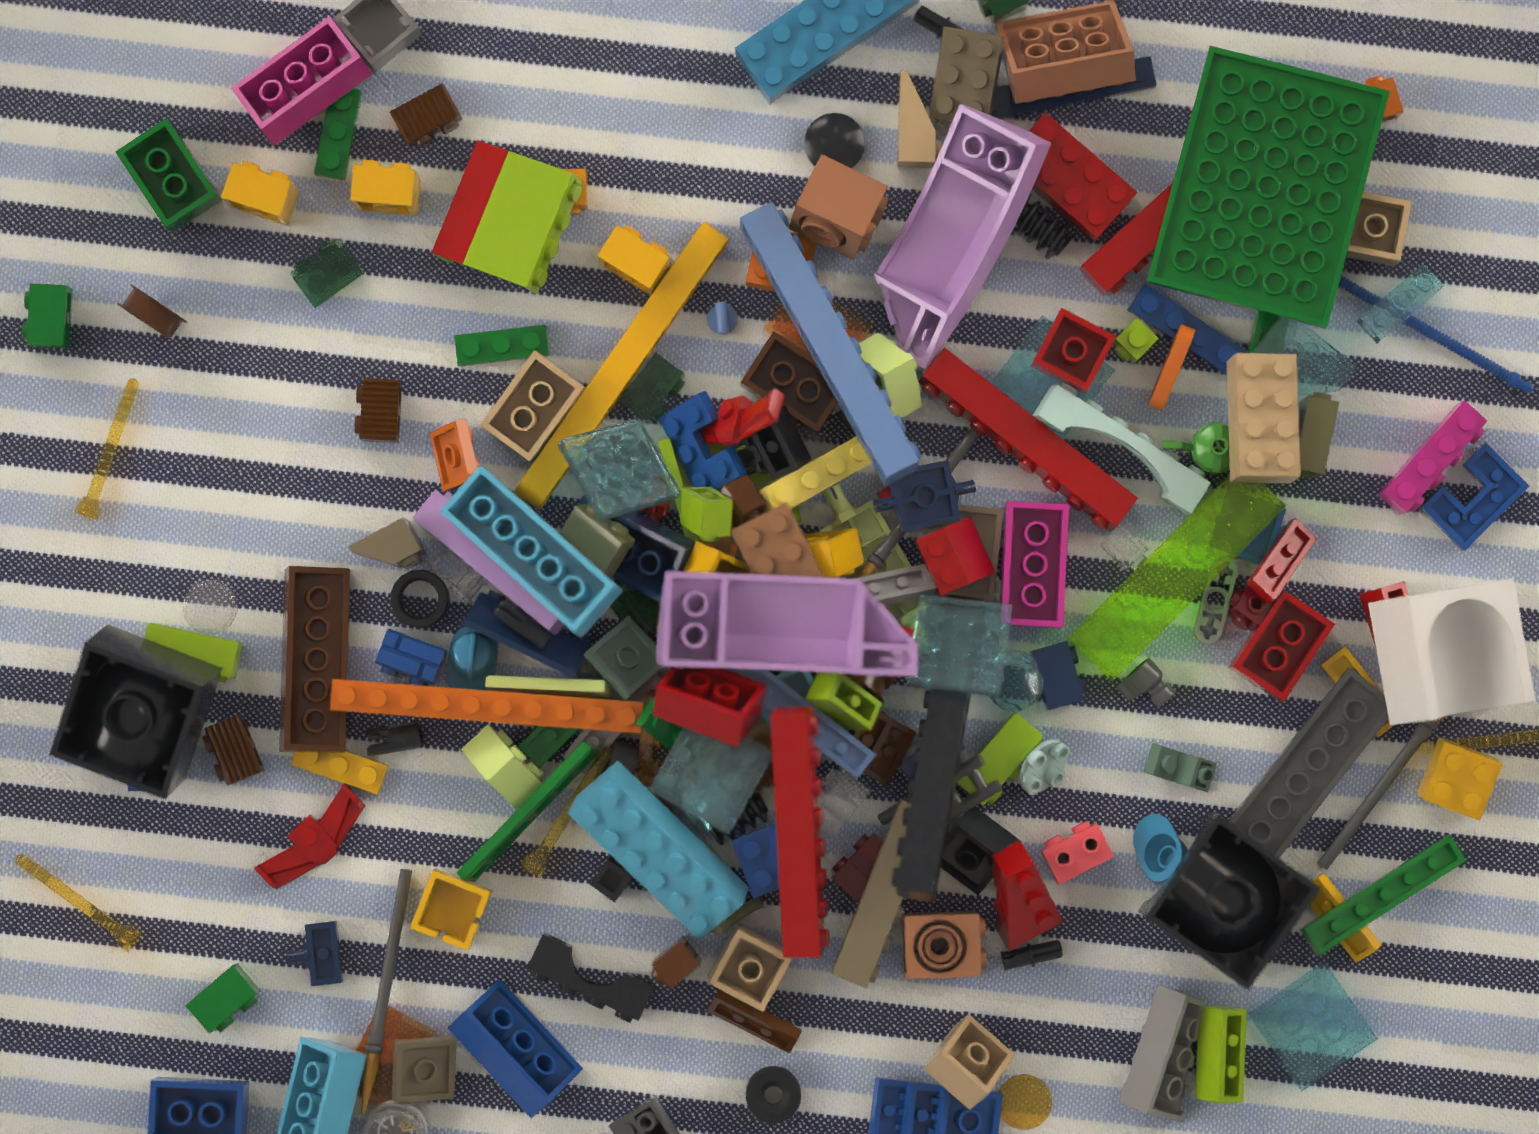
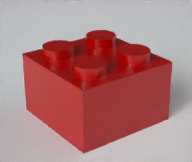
(1073, 351)

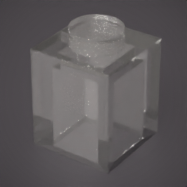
(1125, 547)

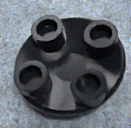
(835, 137)

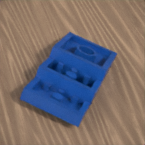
(929, 1109)

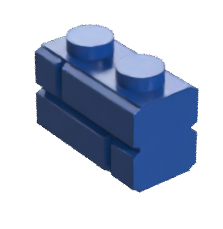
(411, 658)

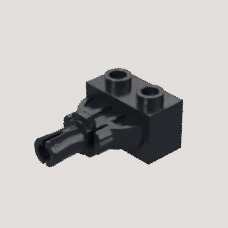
(774, 449)

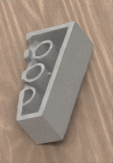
(1164, 1055)

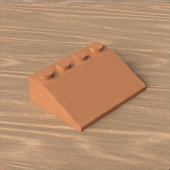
(1066, 51)

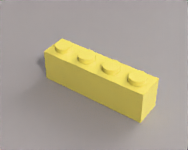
(816, 475)

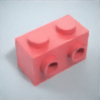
(1077, 855)

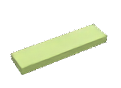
(550, 686)

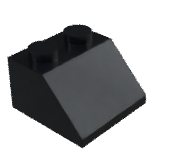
(971, 849)

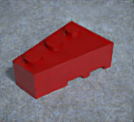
(1021, 898)

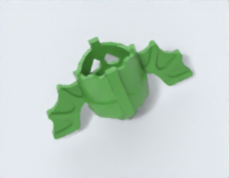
(1202, 450)

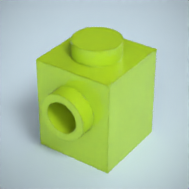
(1134, 341)

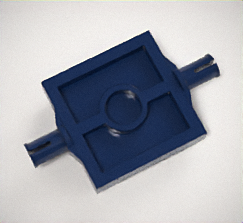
(925, 497)

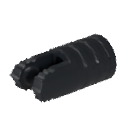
(401, 738)

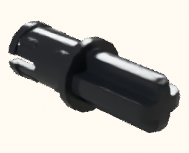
(933, 21)
(523, 624)
(1031, 954)

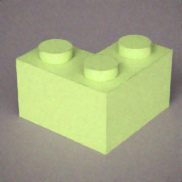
(894, 373)
(503, 765)

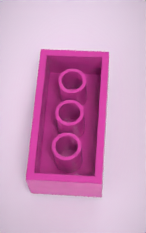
(301, 81)
(1035, 563)

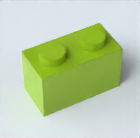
(706, 513)
(843, 701)

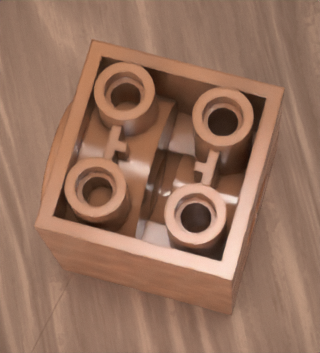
(839, 208)
(962, 951)

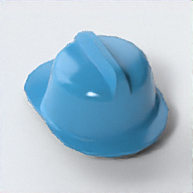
(471, 659)
(1158, 847)

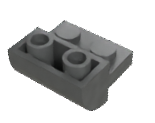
(646, 1118)

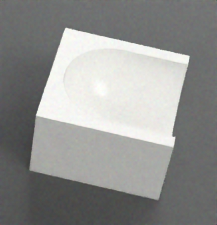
(1451, 651)

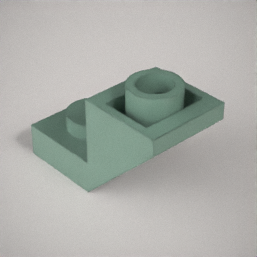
(1180, 767)

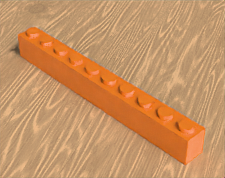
(485, 705)

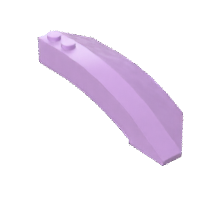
(957, 228)

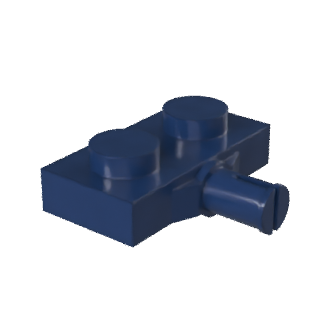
(320, 953)

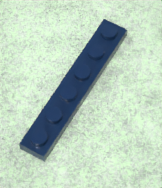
(1005, 106)

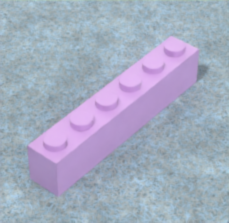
(466, 549)

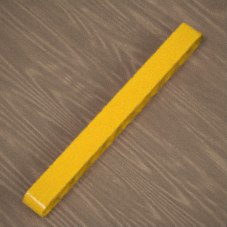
(624, 360)

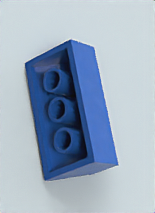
(515, 1048)

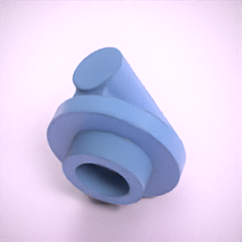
(722, 318)

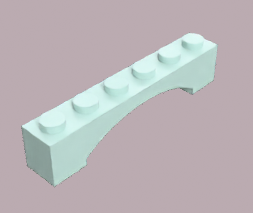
(1179, 485)

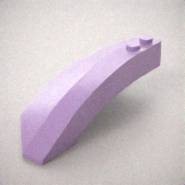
(779, 625)

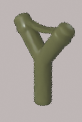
(745, 910)

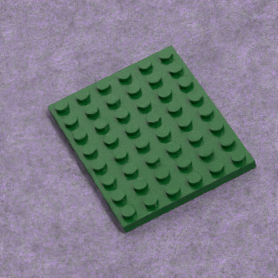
(1268, 187)

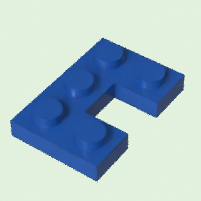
(684, 428)
(1468, 522)

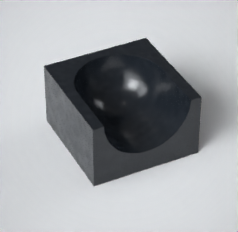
(135, 711)
(1230, 900)

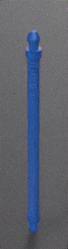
(1511, 378)

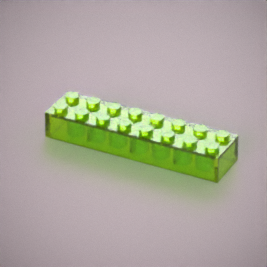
(1175, 575)

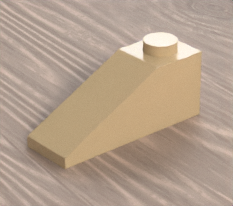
(915, 130)

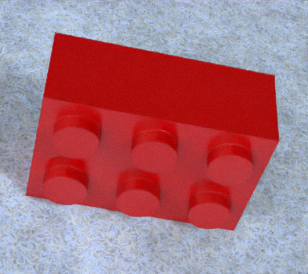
(1281, 646)
(710, 702)

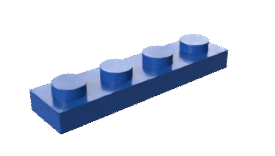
(1166, 318)

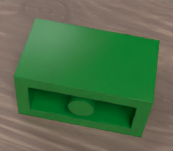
(48, 316)
(223, 999)

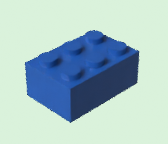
(197, 1106)

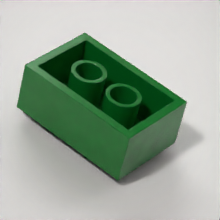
(168, 175)

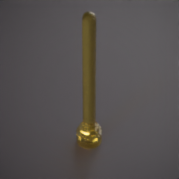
(90, 505)
(1487, 741)
(536, 861)
(124, 935)

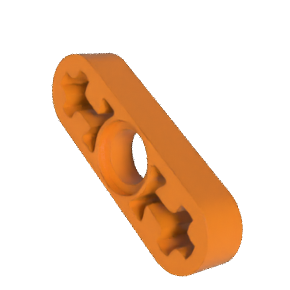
(1171, 367)

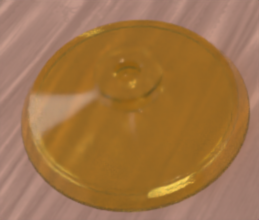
(1025, 1102)

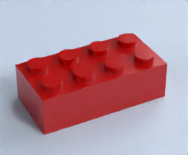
(1078, 182)

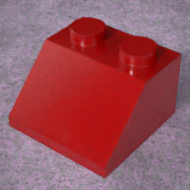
(954, 556)

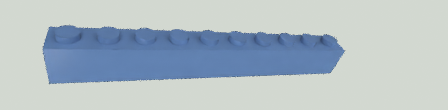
(829, 343)

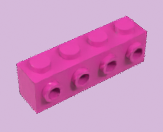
(1432, 457)

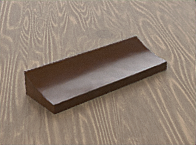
(313, 656)

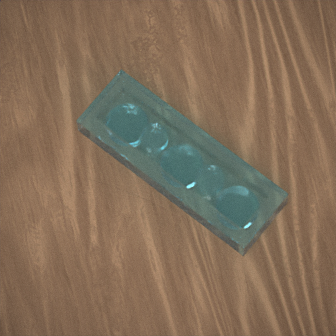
(1400, 303)

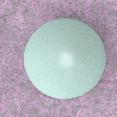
(1044, 767)

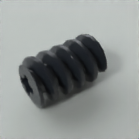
(1043, 229)
(754, 808)

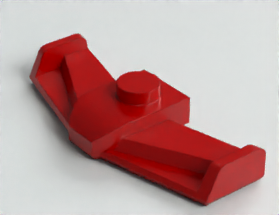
(740, 419)
(314, 840)

